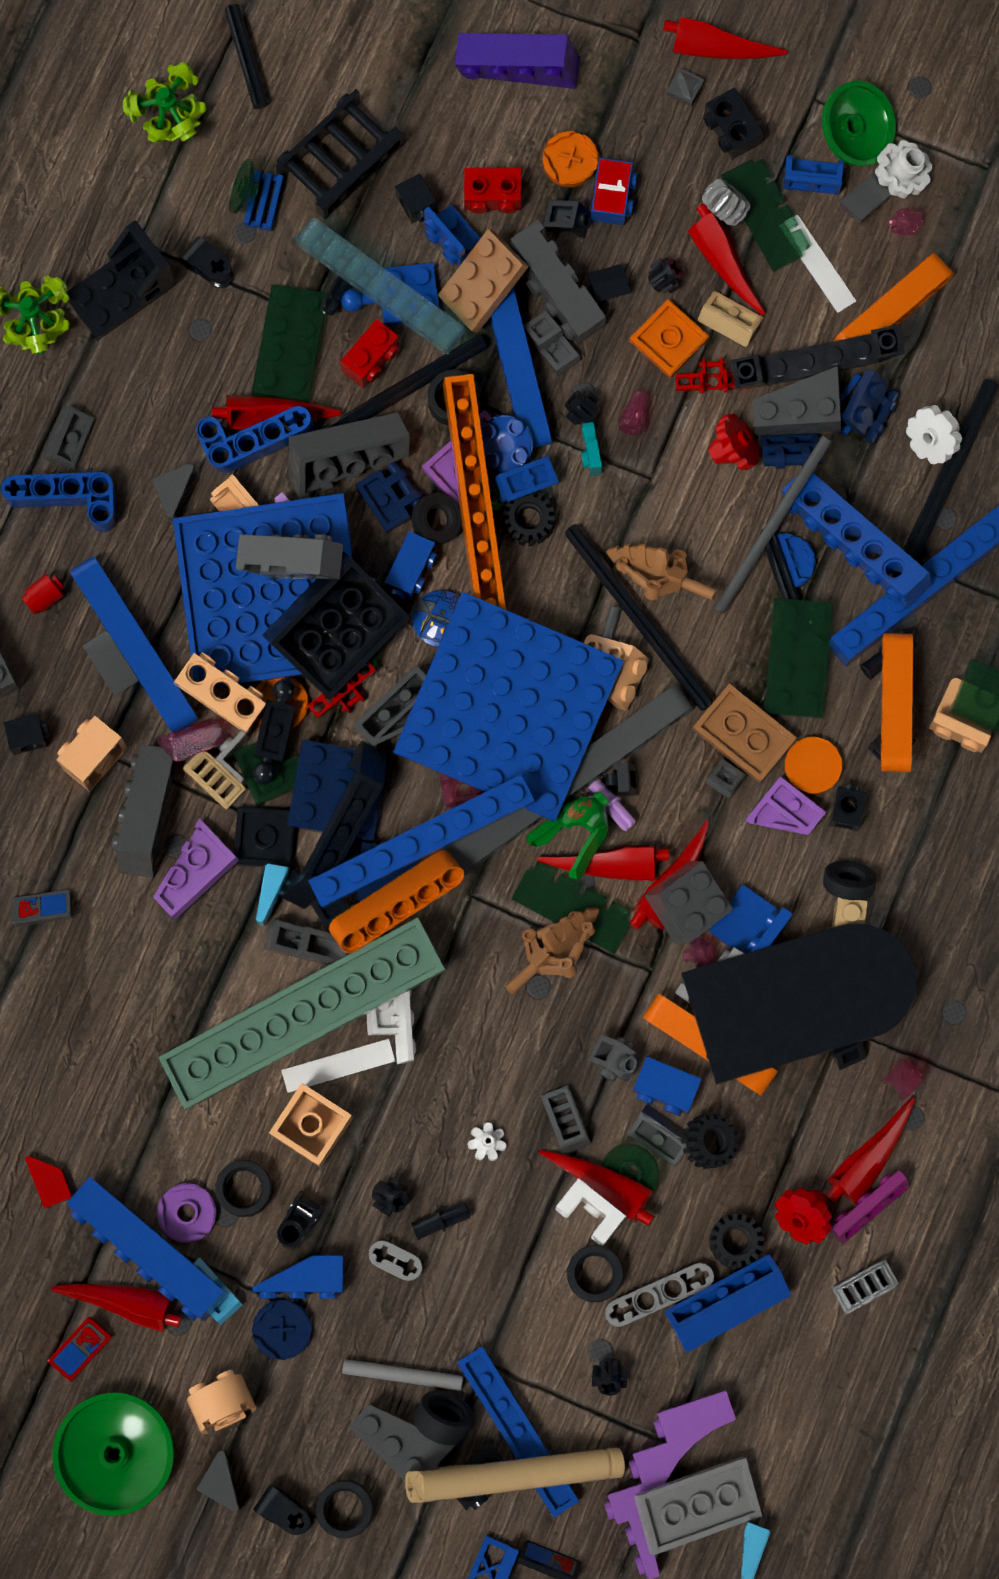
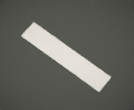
(824, 272)
(338, 1065)

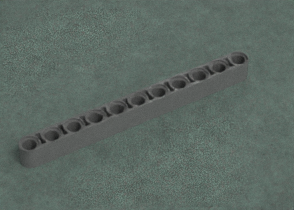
(597, 761)

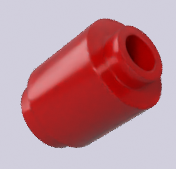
(43, 593)

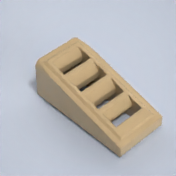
(231, 798)

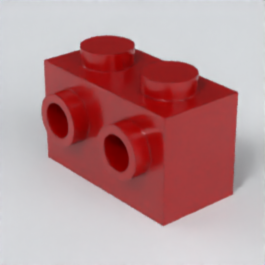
(492, 189)
(370, 353)

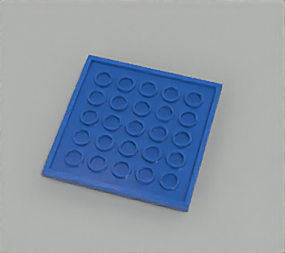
(233, 607)
(508, 704)

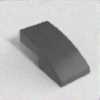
(865, 199)
(551, 343)
(110, 662)

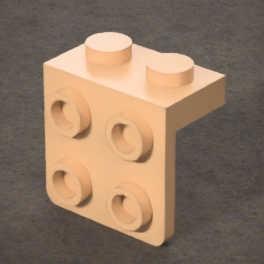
(631, 671)
(953, 727)

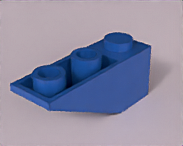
(312, 1275)

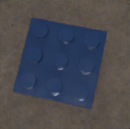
(319, 786)

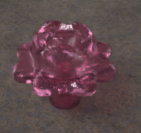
(906, 222)
(700, 952)

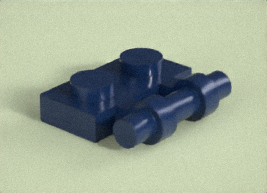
(864, 403)
(787, 449)
(382, 499)

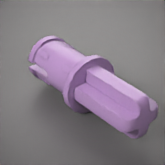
(614, 809)

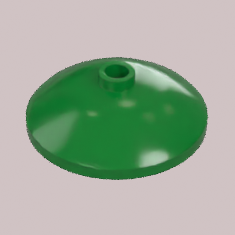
(869, 120)

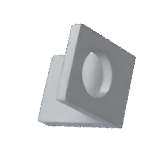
(227, 749)

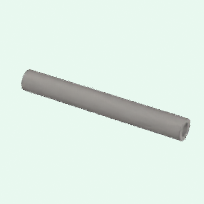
(402, 1374)

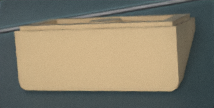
(730, 318)

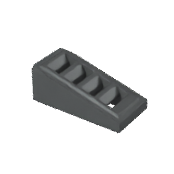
(575, 1142)
(886, 1272)

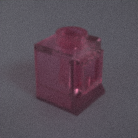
(449, 794)
(904, 1079)

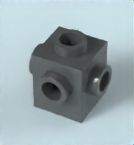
(619, 1061)

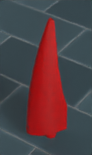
(708, 41)
(719, 250)
(249, 410)
(691, 853)
(619, 863)
(862, 1167)
(614, 1187)
(135, 1304)

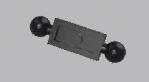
(274, 731)

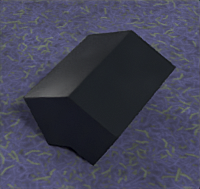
(608, 283)

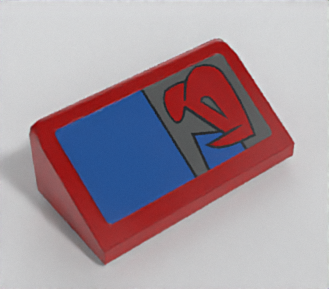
(79, 1348)

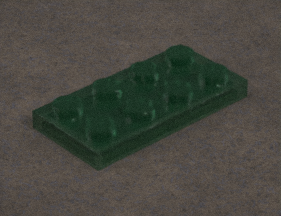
(289, 344)
(798, 658)

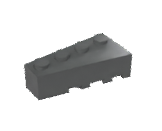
(557, 285)
(345, 451)
(144, 811)

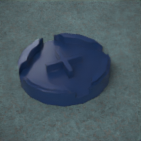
(281, 1329)

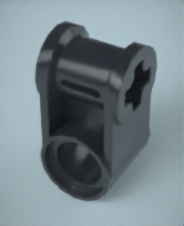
(205, 260)
(300, 1219)
(278, 1509)

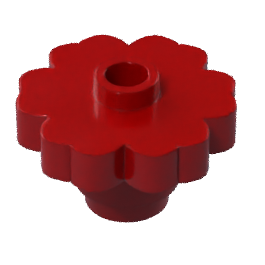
(734, 443)
(804, 1215)

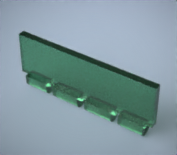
(766, 222)
(560, 898)

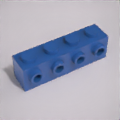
(727, 1303)

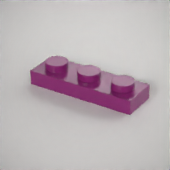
(870, 1206)

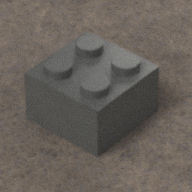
(688, 902)

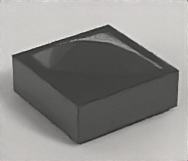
(685, 86)
(725, 778)

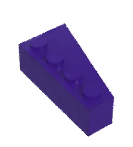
(519, 58)

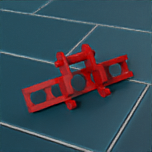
(703, 377)
(351, 686)

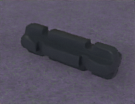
(334, 296)

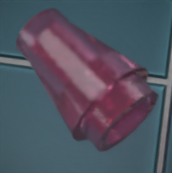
(633, 417)

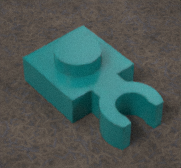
(591, 456)

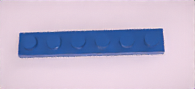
(512, 1423)

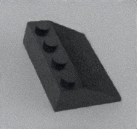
(336, 627)

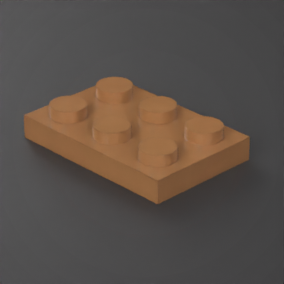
(483, 280)
(744, 733)

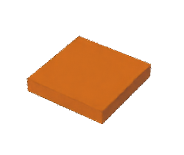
(669, 338)

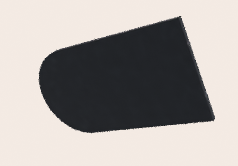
(800, 998)

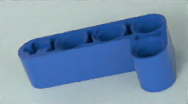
(259, 433)
(58, 496)

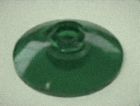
(243, 187)
(624, 1155)

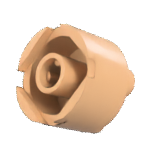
(220, 1402)

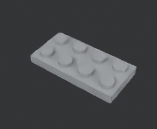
(697, 1505)

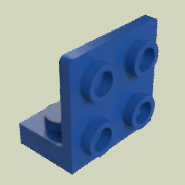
(450, 233)
(751, 923)

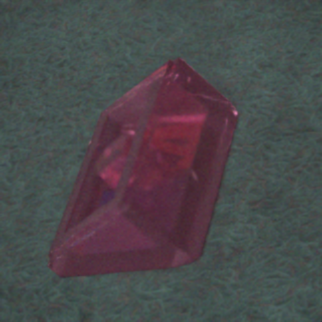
(192, 740)

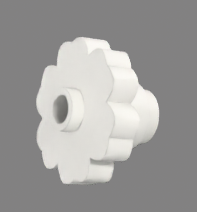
(903, 169)
(934, 434)

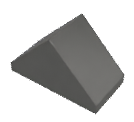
(174, 489)
(219, 1483)

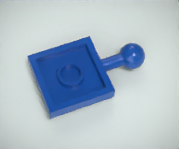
(418, 277)

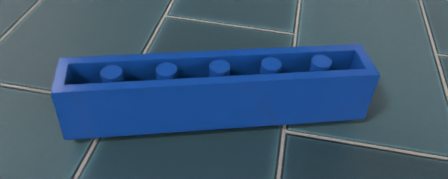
(147, 1249)

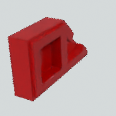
(49, 1182)

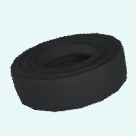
(451, 510)
(845, 869)

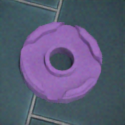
(169, 1209)

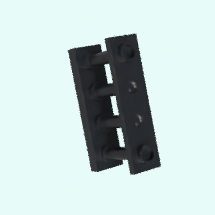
(347, 180)

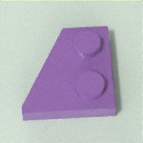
(786, 810)

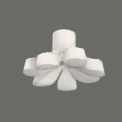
(487, 1148)

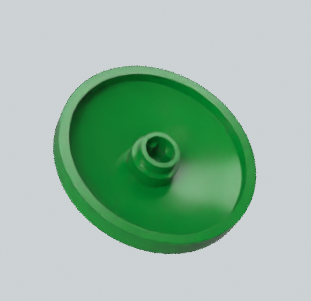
(84, 1459)

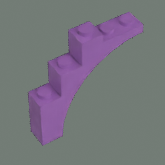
(681, 1429)

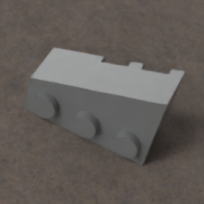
(800, 407)
(290, 557)
(391, 712)
(397, 1441)

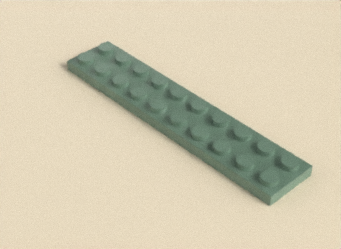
(302, 1013)

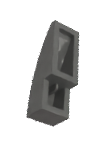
(302, 943)

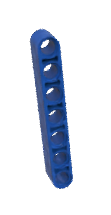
(519, 369)
(133, 644)

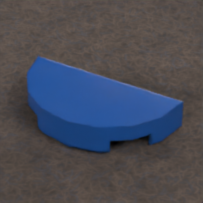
(798, 557)

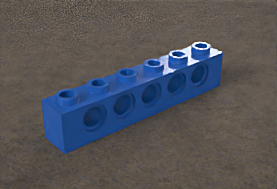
(851, 523)

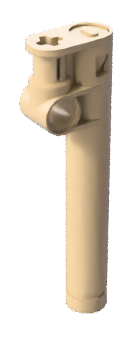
(514, 1475)

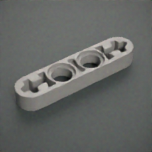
(661, 1300)

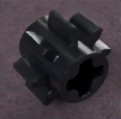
(665, 275)
(582, 407)
(389, 1196)
(609, 1376)

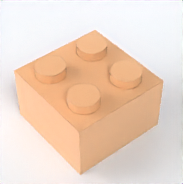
(91, 753)
(311, 1125)

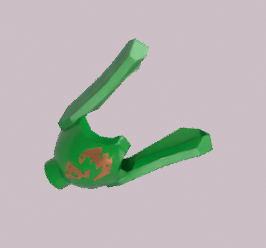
(585, 812)

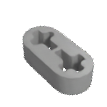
(399, 1254)

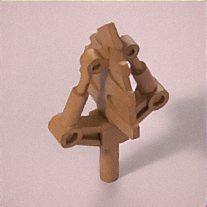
(651, 571)
(562, 947)

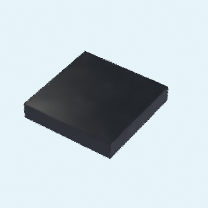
(263, 837)

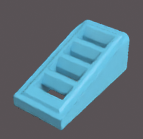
(272, 884)
(753, 1548)

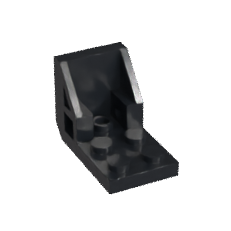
(124, 285)

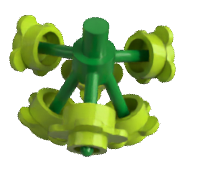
(163, 96)
(28, 303)

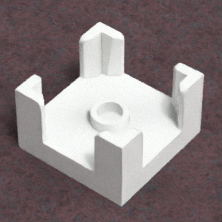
(596, 1206)

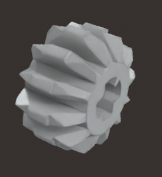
(726, 202)

